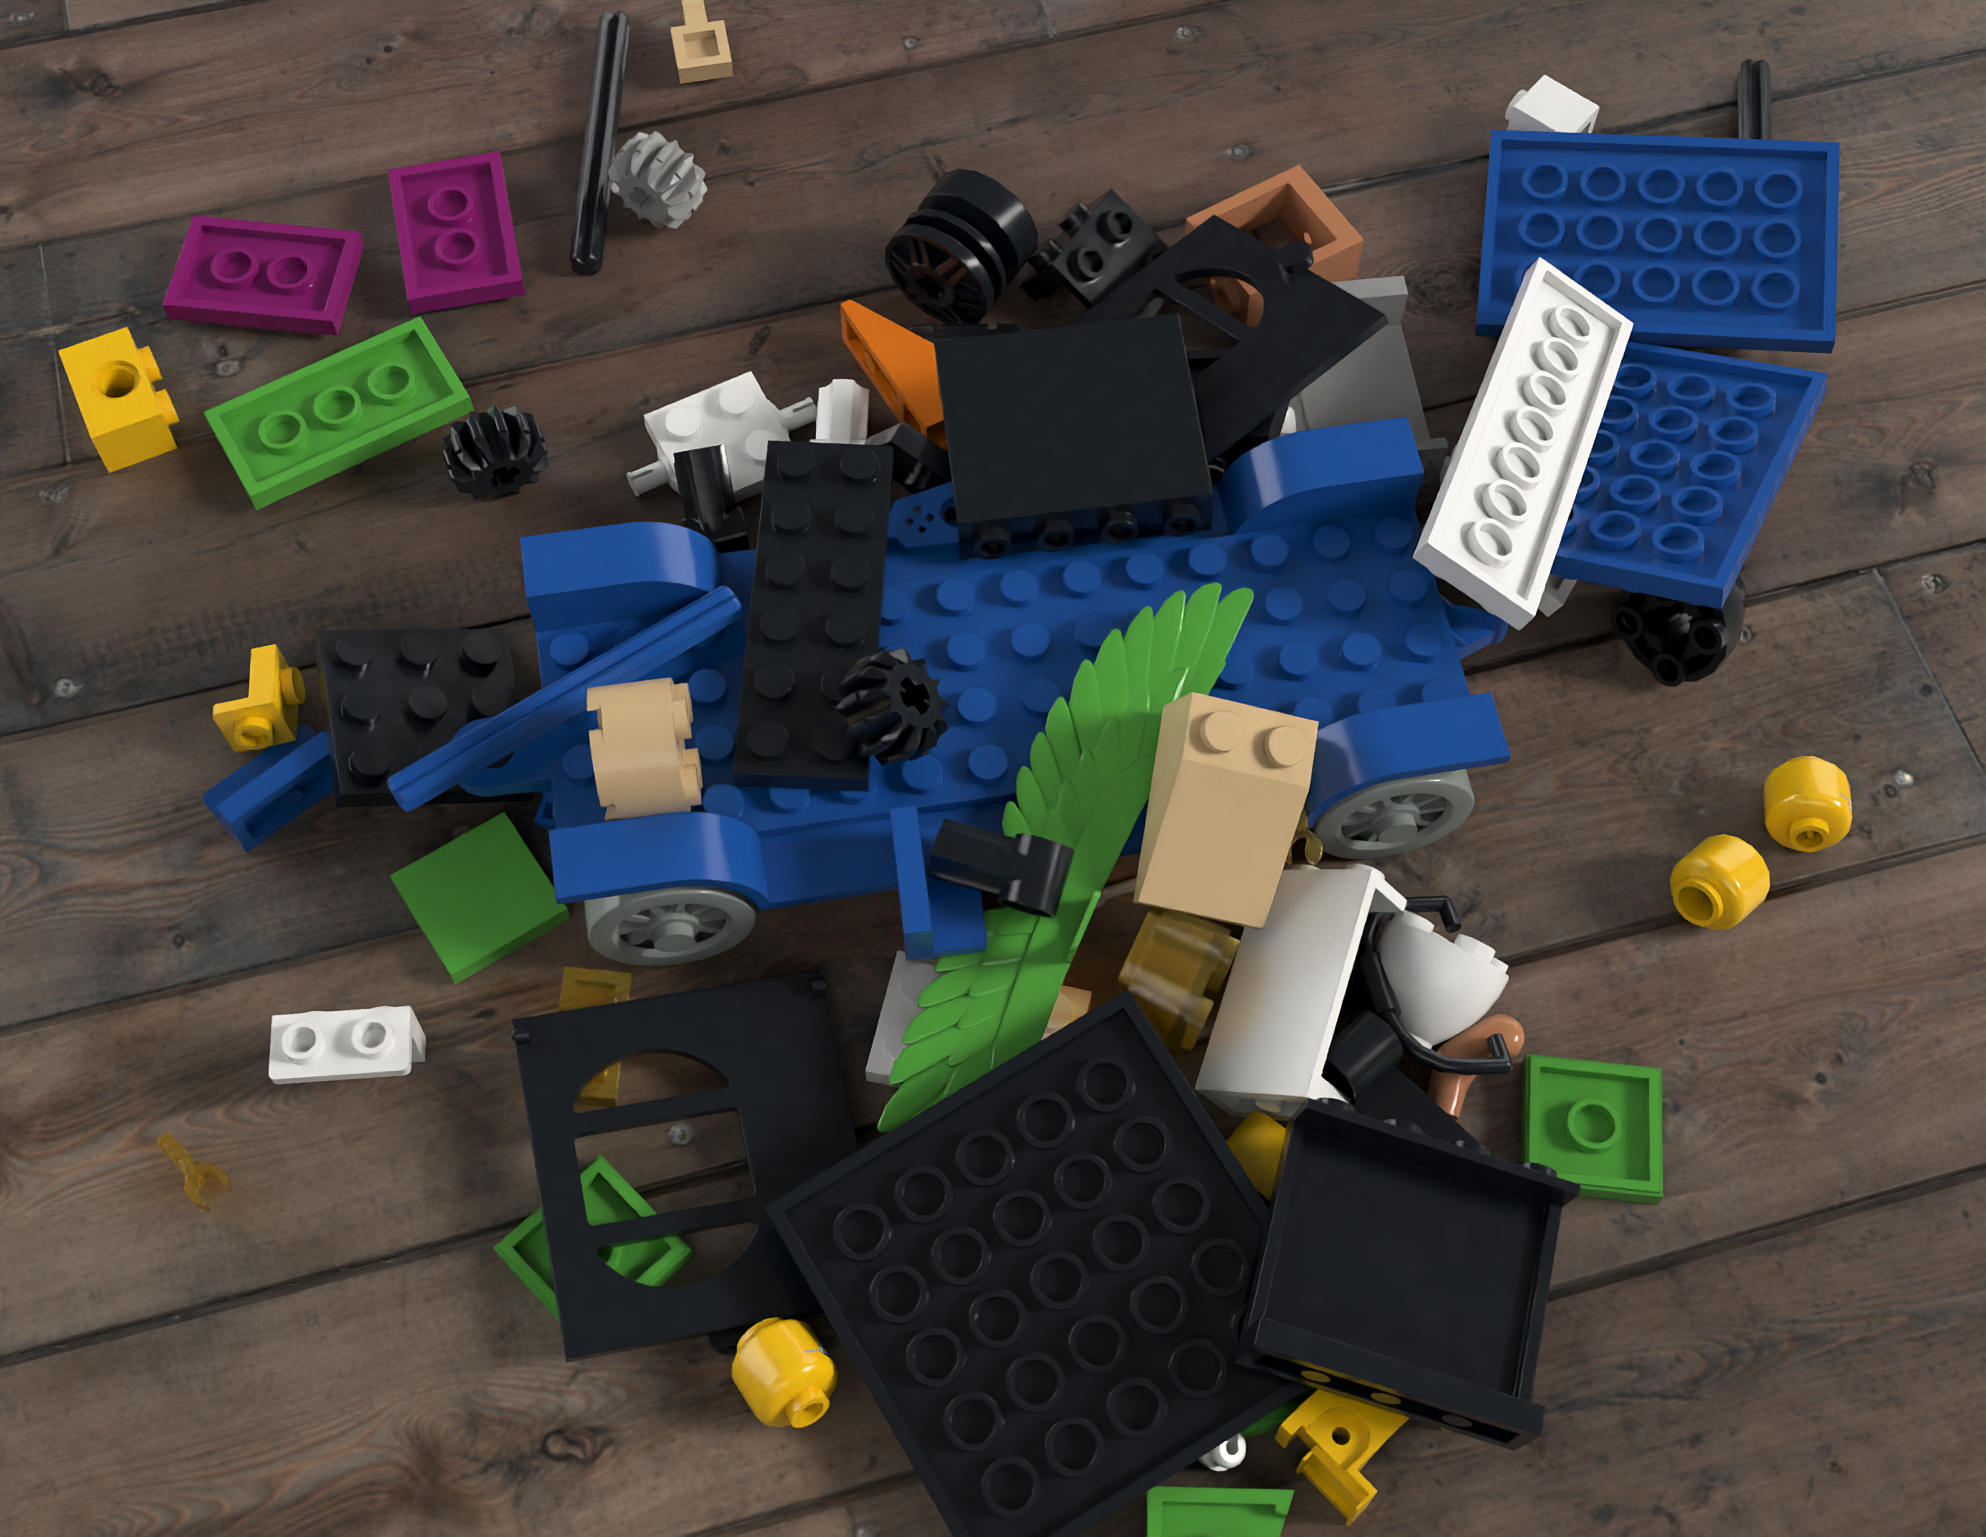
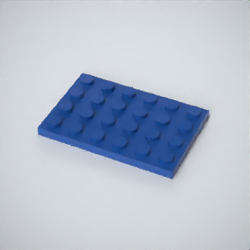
(1671, 232)
(1684, 471)

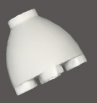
(1438, 982)

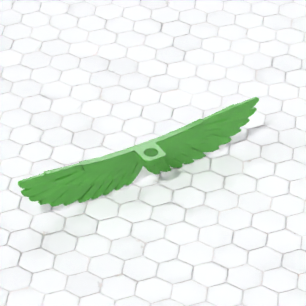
(1083, 792)

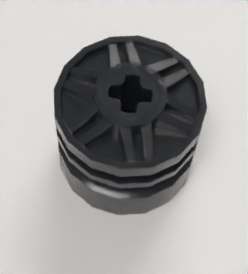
(961, 247)

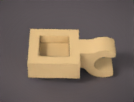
(700, 46)

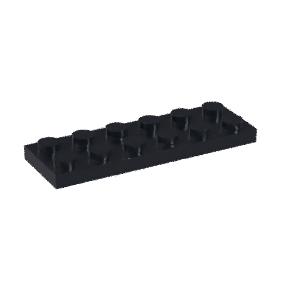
(812, 612)

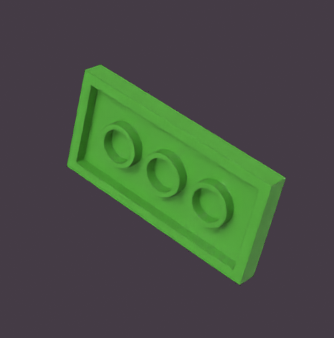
(338, 412)

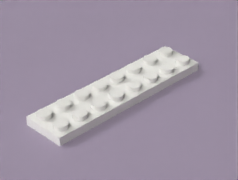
(1525, 446)

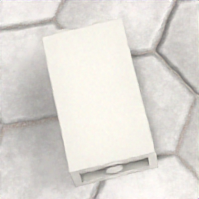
(1290, 991)

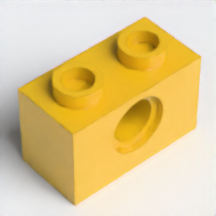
(118, 398)

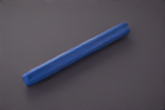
(563, 699)

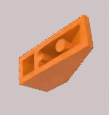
(898, 366)

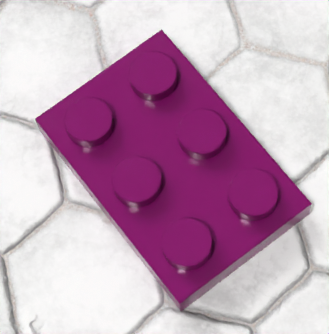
(455, 233)
(264, 275)

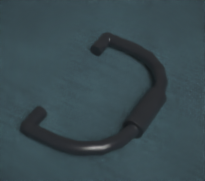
(1385, 1004)

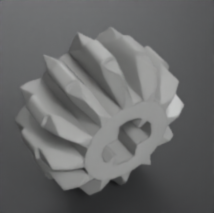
(657, 180)

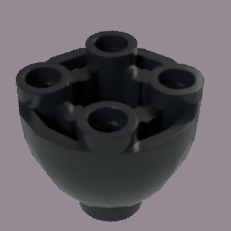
(1679, 635)

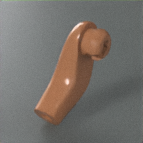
(1450, 1089)

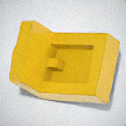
(271, 708)

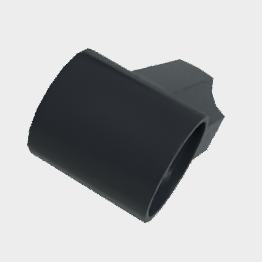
(709, 497)
(1019, 871)

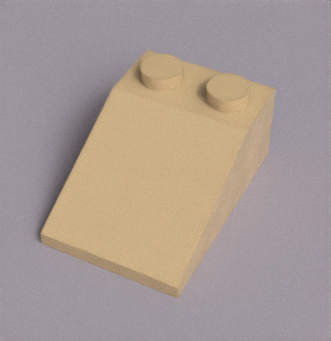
(1223, 808)

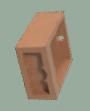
(1306, 213)

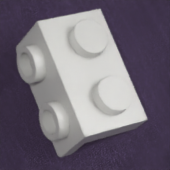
(345, 1044)

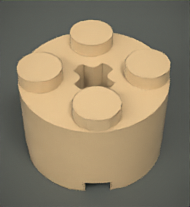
(642, 750)

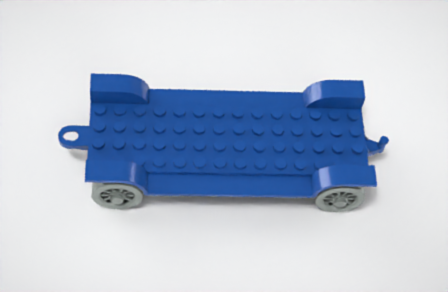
(1333, 635)

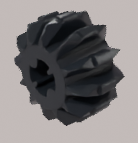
(495, 452)
(892, 707)

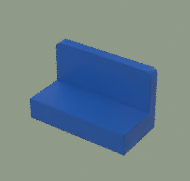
(273, 788)
(934, 914)

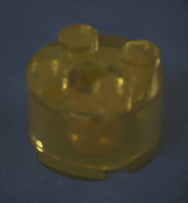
(1170, 970)

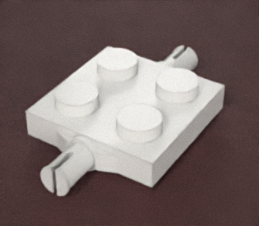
(724, 414)

